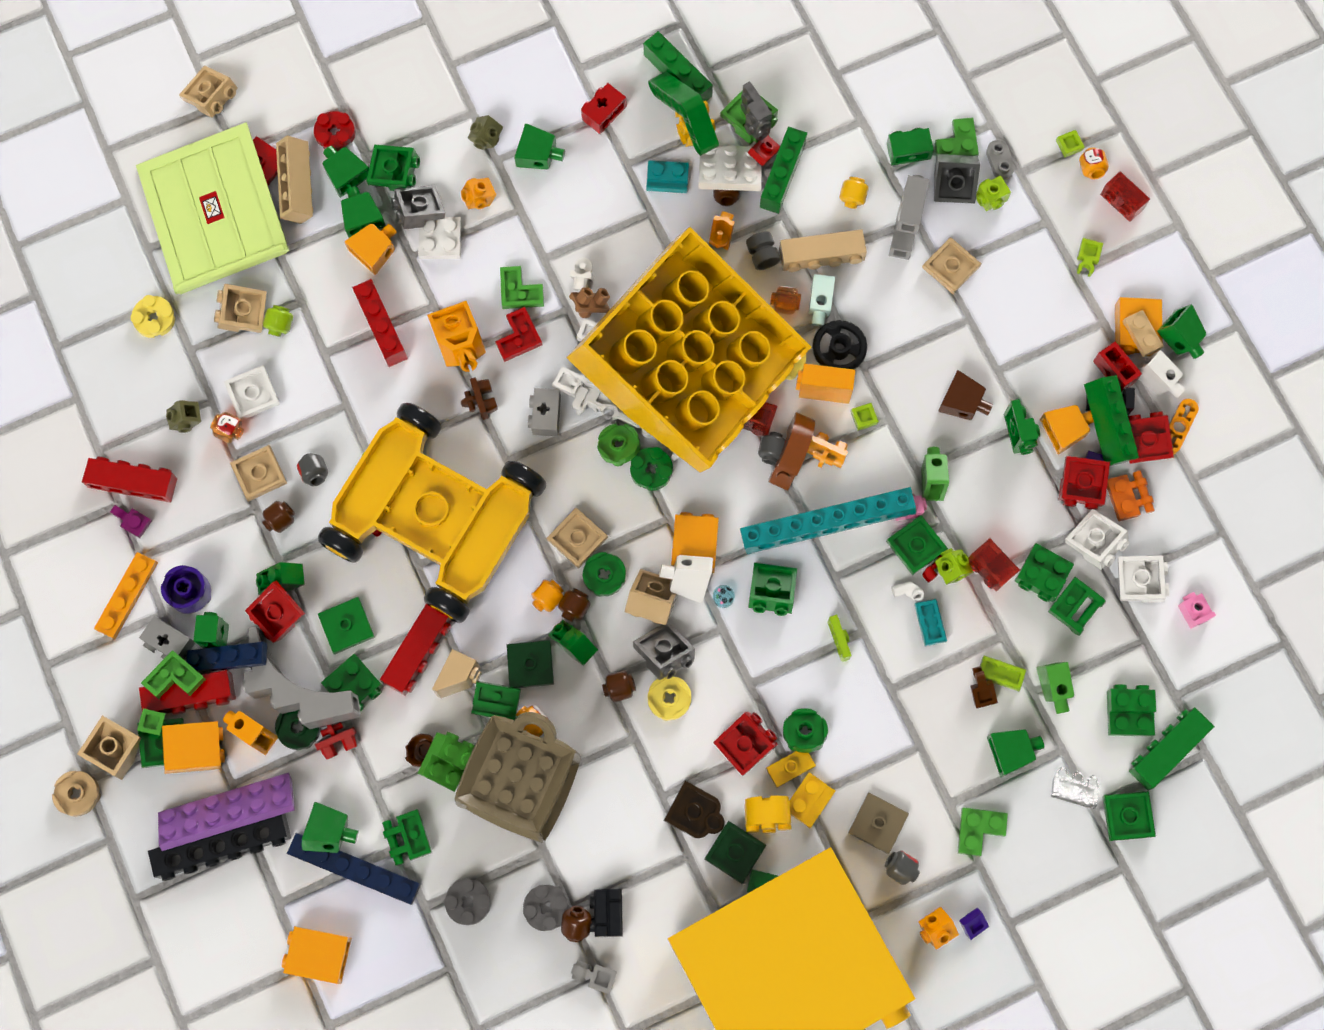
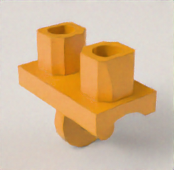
(722, 230)
(826, 451)

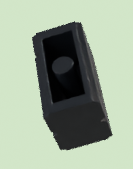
(607, 913)

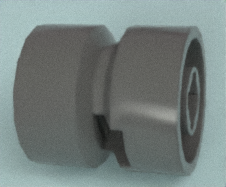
(762, 249)

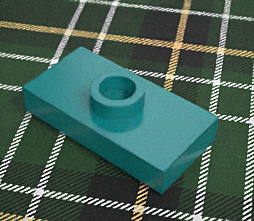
(930, 622)

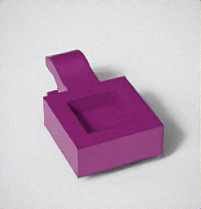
(133, 522)

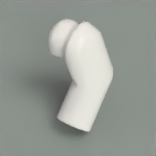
(909, 589)

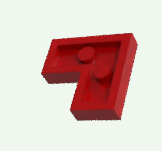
(523, 338)

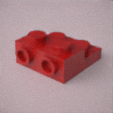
(1151, 437)
(1084, 482)
(275, 612)
(746, 742)

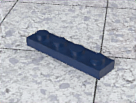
(228, 657)

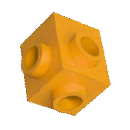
(478, 193)
(937, 928)

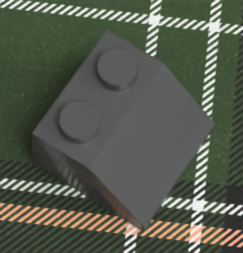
(956, 178)

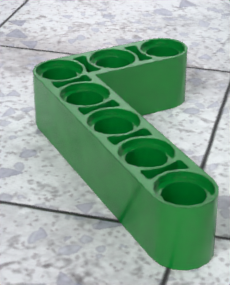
(690, 106)

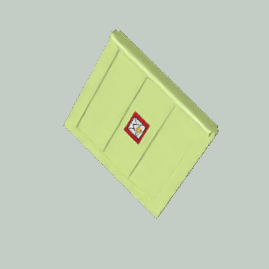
(212, 208)

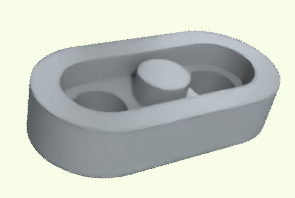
(1000, 158)

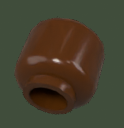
(726, 197)
(278, 516)
(574, 605)
(619, 686)
(576, 924)

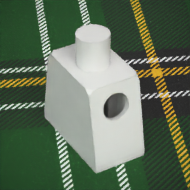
(1161, 374)
(689, 576)

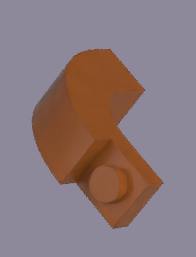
(794, 451)

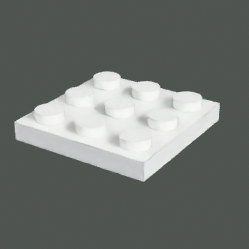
(729, 169)

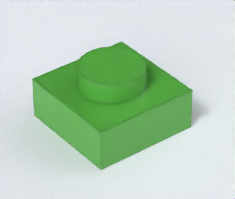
(151, 721)

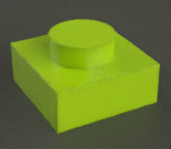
(1070, 143)
(864, 416)

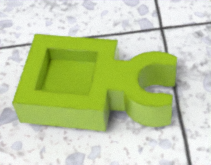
(1089, 254)

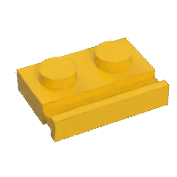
(810, 800)

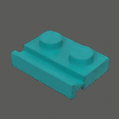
(667, 176)

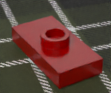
(764, 150)

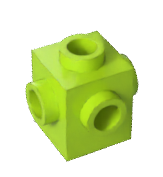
(992, 193)
(953, 566)

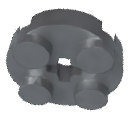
(454, 902)
(532, 907)

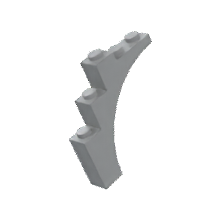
(314, 707)

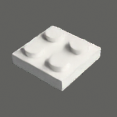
(440, 239)
(251, 392)

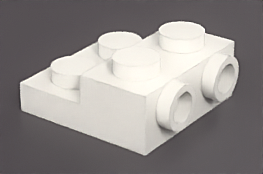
(1098, 539)
(1142, 578)

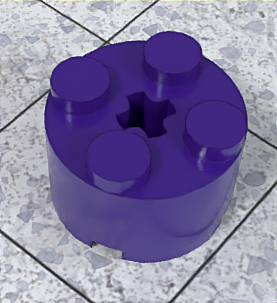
(174, 587)

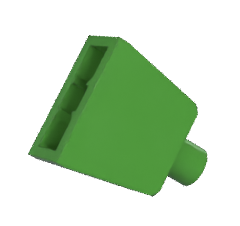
(934, 475)
(1055, 676)

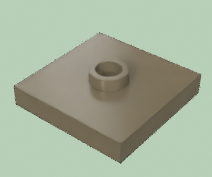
(878, 823)

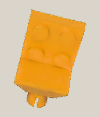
(457, 336)

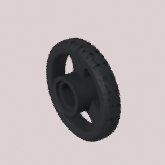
(833, 329)

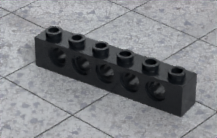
(162, 860)

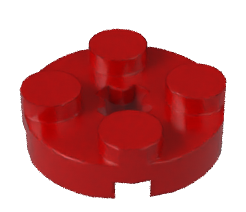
(331, 120)

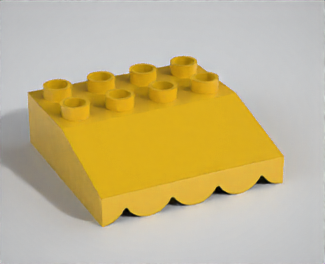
(690, 351)

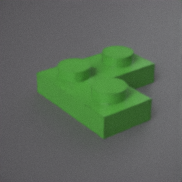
(963, 142)
(518, 295)
(170, 671)
(975, 824)

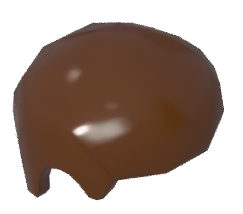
(418, 748)

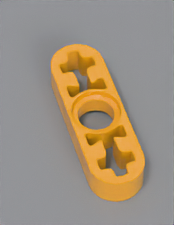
(1187, 422)

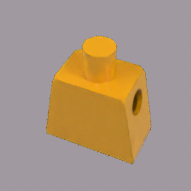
(372, 246)
(1066, 426)
(250, 731)

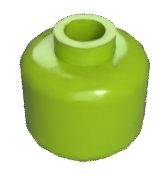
(278, 320)

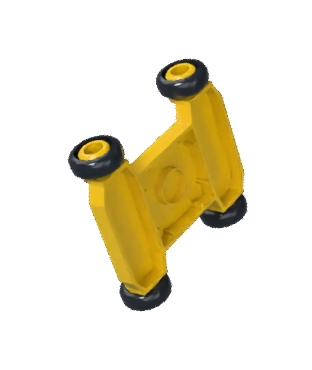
(431, 510)

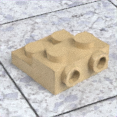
(209, 91)
(240, 308)

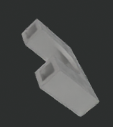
(909, 216)

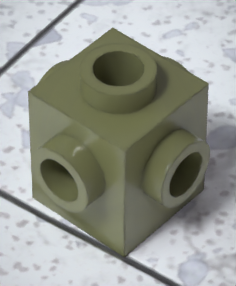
(485, 132)
(183, 416)

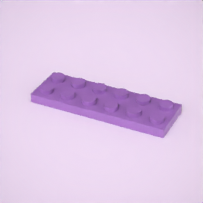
(225, 811)

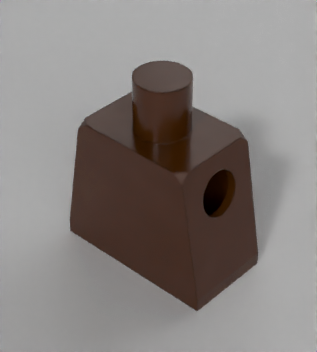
(965, 398)

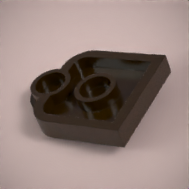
(695, 812)

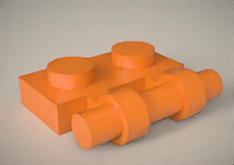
(1123, 498)

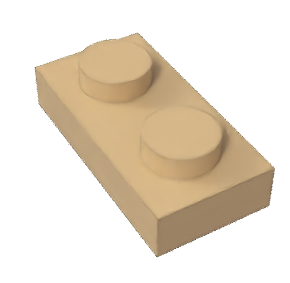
(1142, 333)

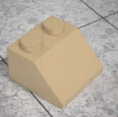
(651, 598)
(456, 675)
(111, 747)

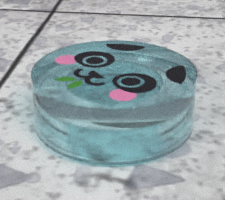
(723, 596)

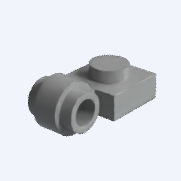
(600, 979)

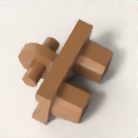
(588, 302)

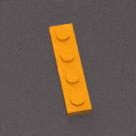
(126, 595)

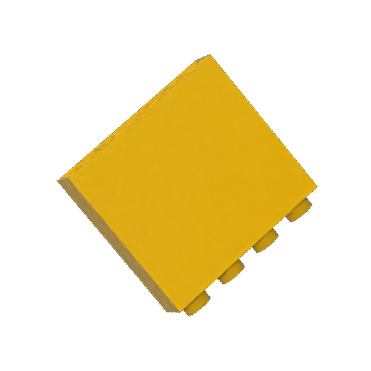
(794, 957)

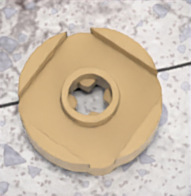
(63, 790)

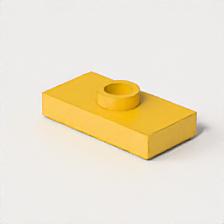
(790, 767)

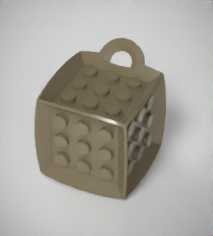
(518, 776)

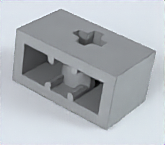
(549, 423)
(158, 631)

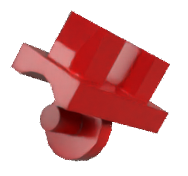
(327, 746)

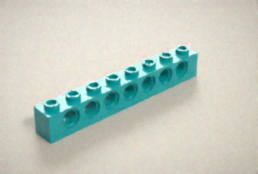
(828, 520)

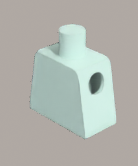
(821, 291)

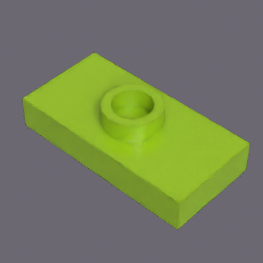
(840, 638)
(1003, 673)

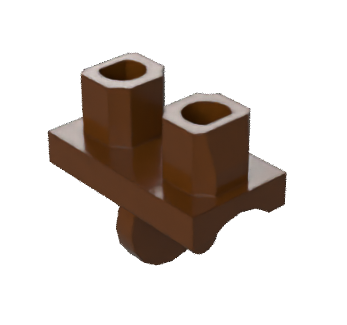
(485, 406)

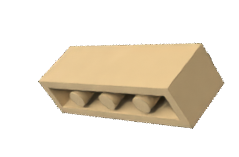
(294, 179)
(822, 250)

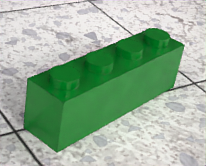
(669, 59)
(783, 170)
(1111, 420)
(1171, 748)

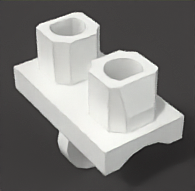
(582, 274)

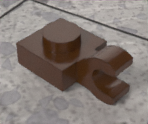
(983, 691)

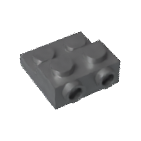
(756, 113)
(417, 206)
(665, 651)

